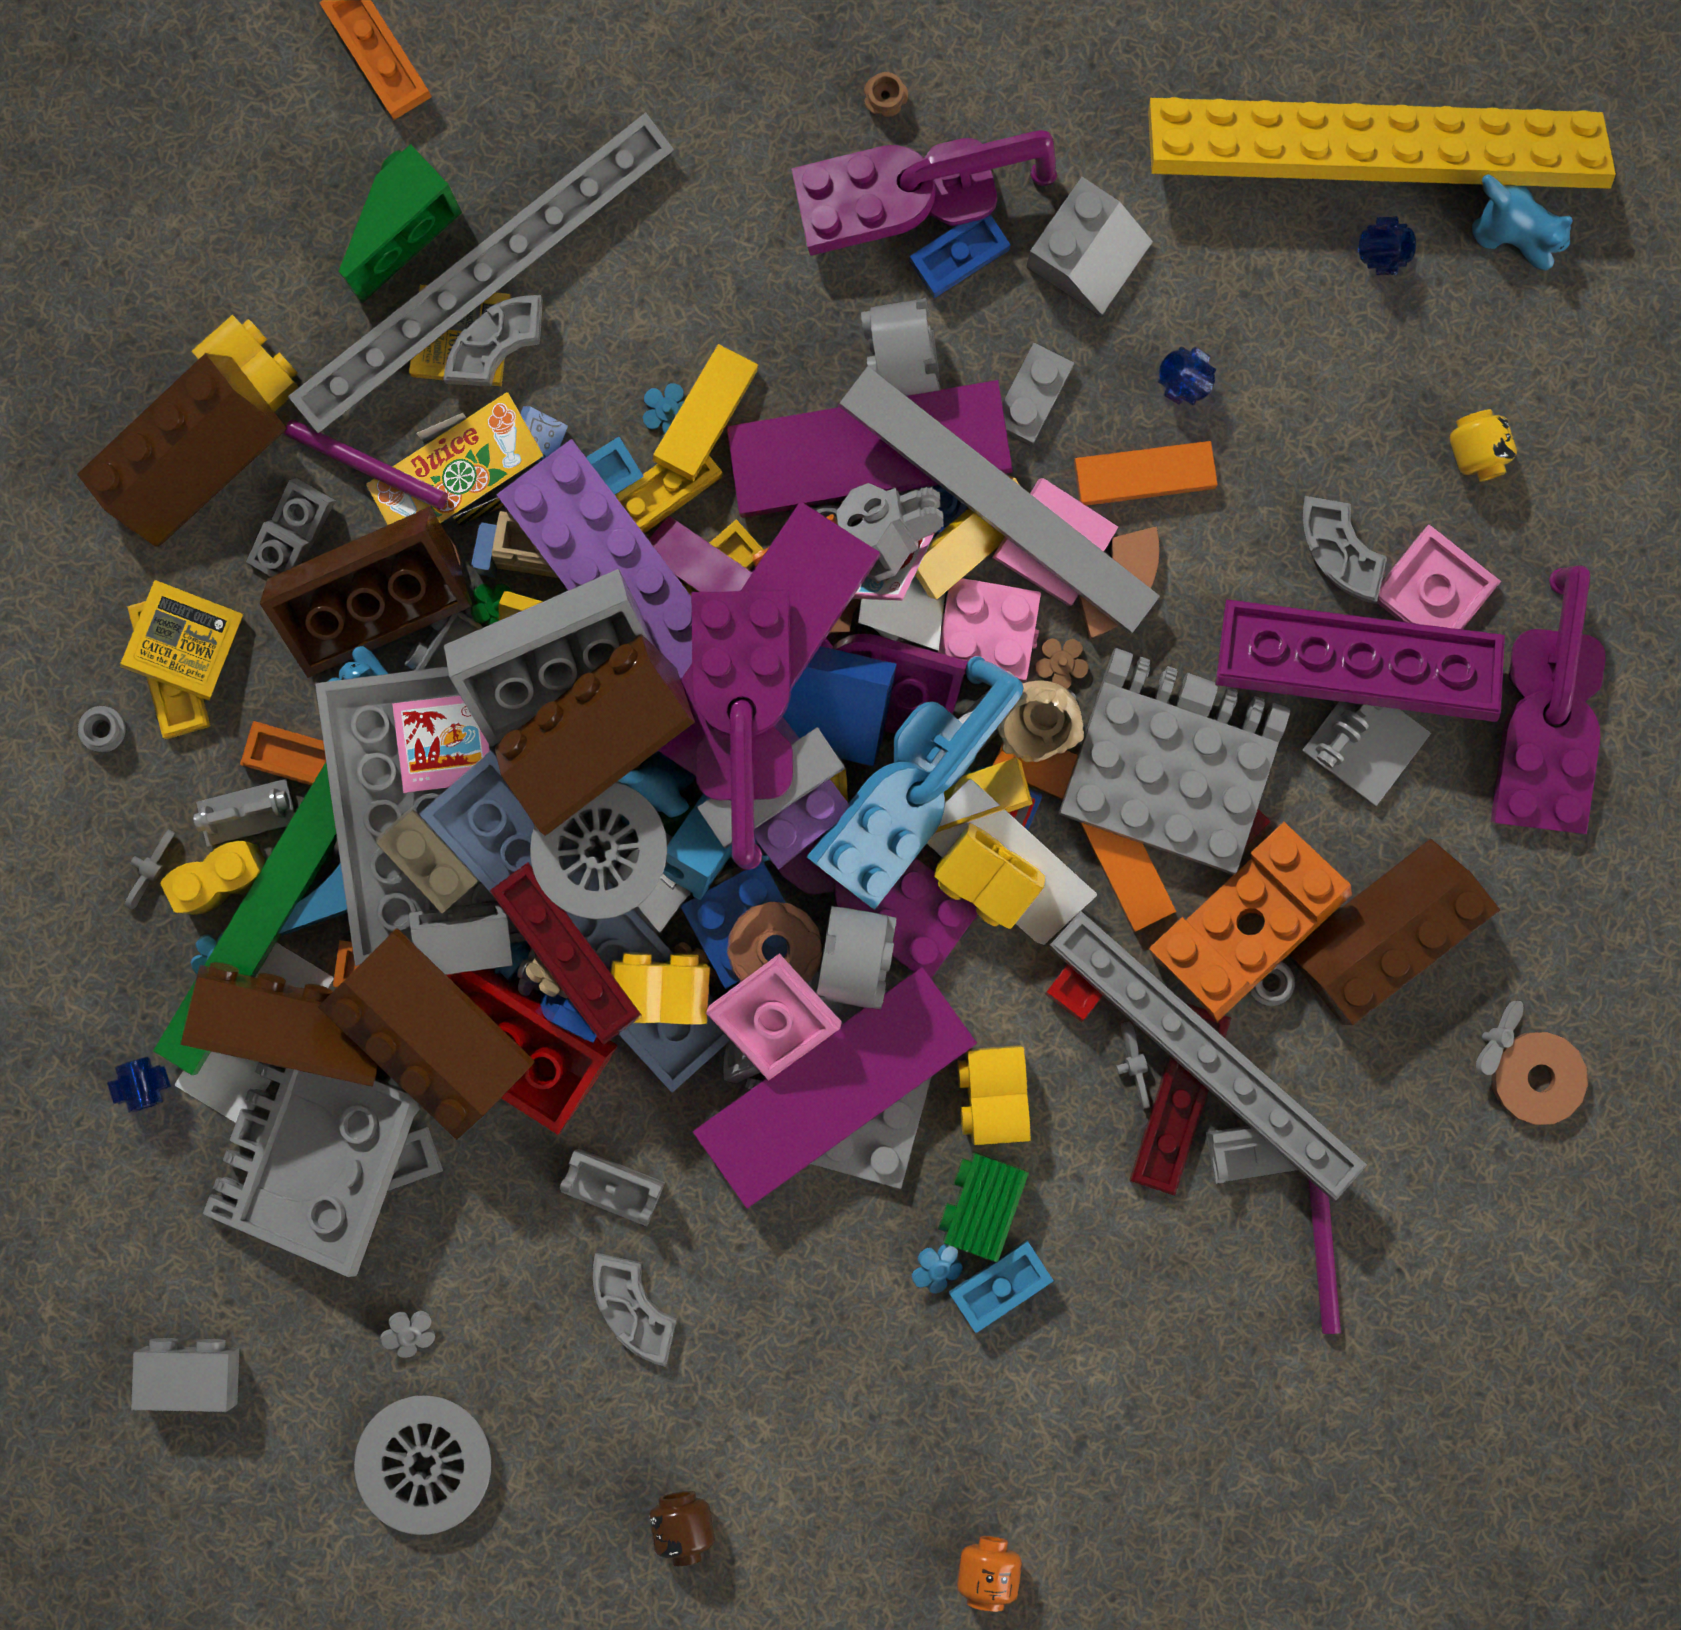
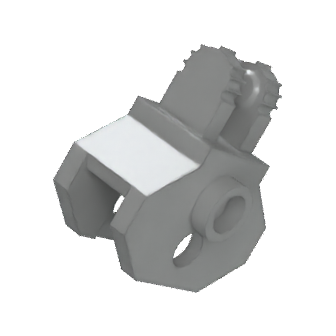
(890, 523)

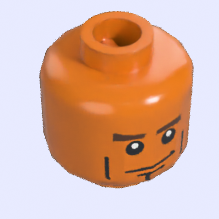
(989, 1574)

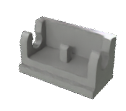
(463, 937)
(1243, 1154)
(612, 1186)

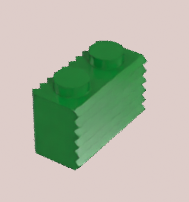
(984, 1205)

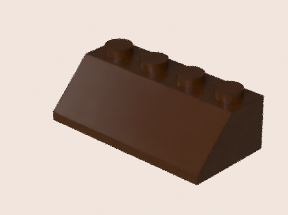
(182, 449)
(367, 592)
(594, 733)
(1392, 931)
(271, 1025)
(426, 1034)

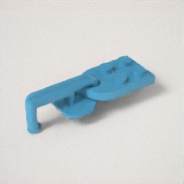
(906, 800)

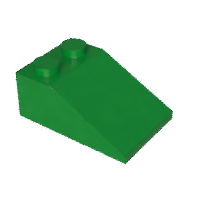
(399, 218)

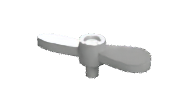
(148, 869)
(1499, 1039)
(1135, 1063)

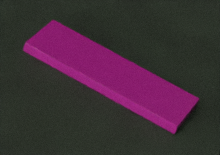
(829, 453)
(822, 573)
(1361, 660)
(834, 1088)

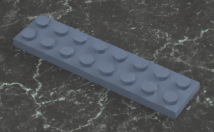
(493, 839)

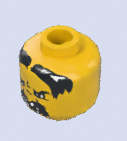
(1483, 445)

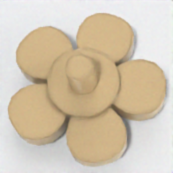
(539, 973)

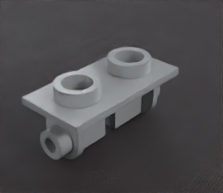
(432, 652)
(244, 812)

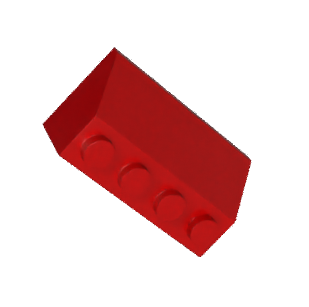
(563, 1062)

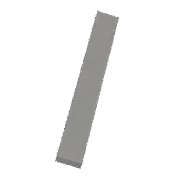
(998, 500)
(1208, 1056)

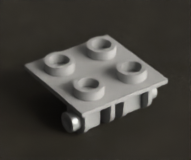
(1366, 746)

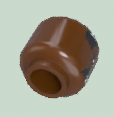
(681, 1527)

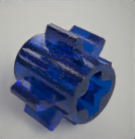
(1387, 245)
(1187, 375)
(138, 1084)

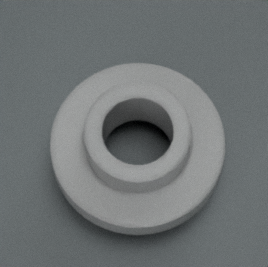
(89, 722)
(1283, 991)

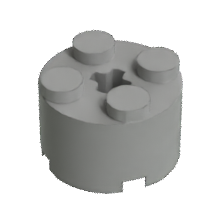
(903, 346)
(856, 957)

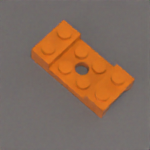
(1283, 885)

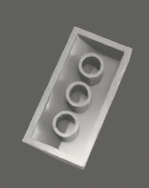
(541, 652)

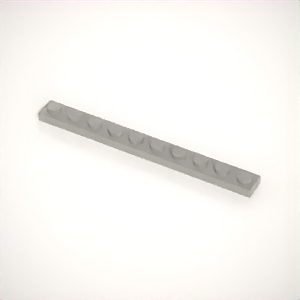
(480, 273)

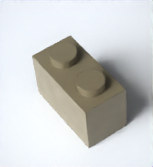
(426, 860)

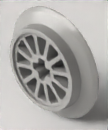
(602, 904)
(408, 1514)

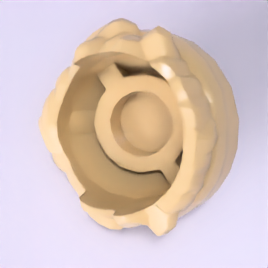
(1042, 722)

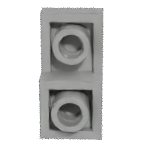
(292, 530)

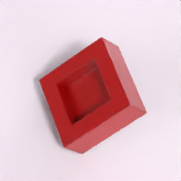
(1073, 993)

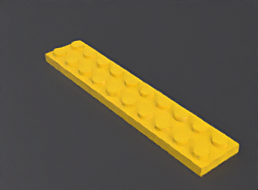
(1379, 142)

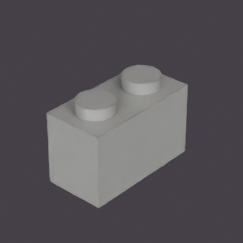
(185, 1377)

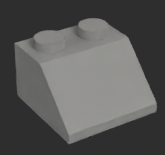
(1089, 247)

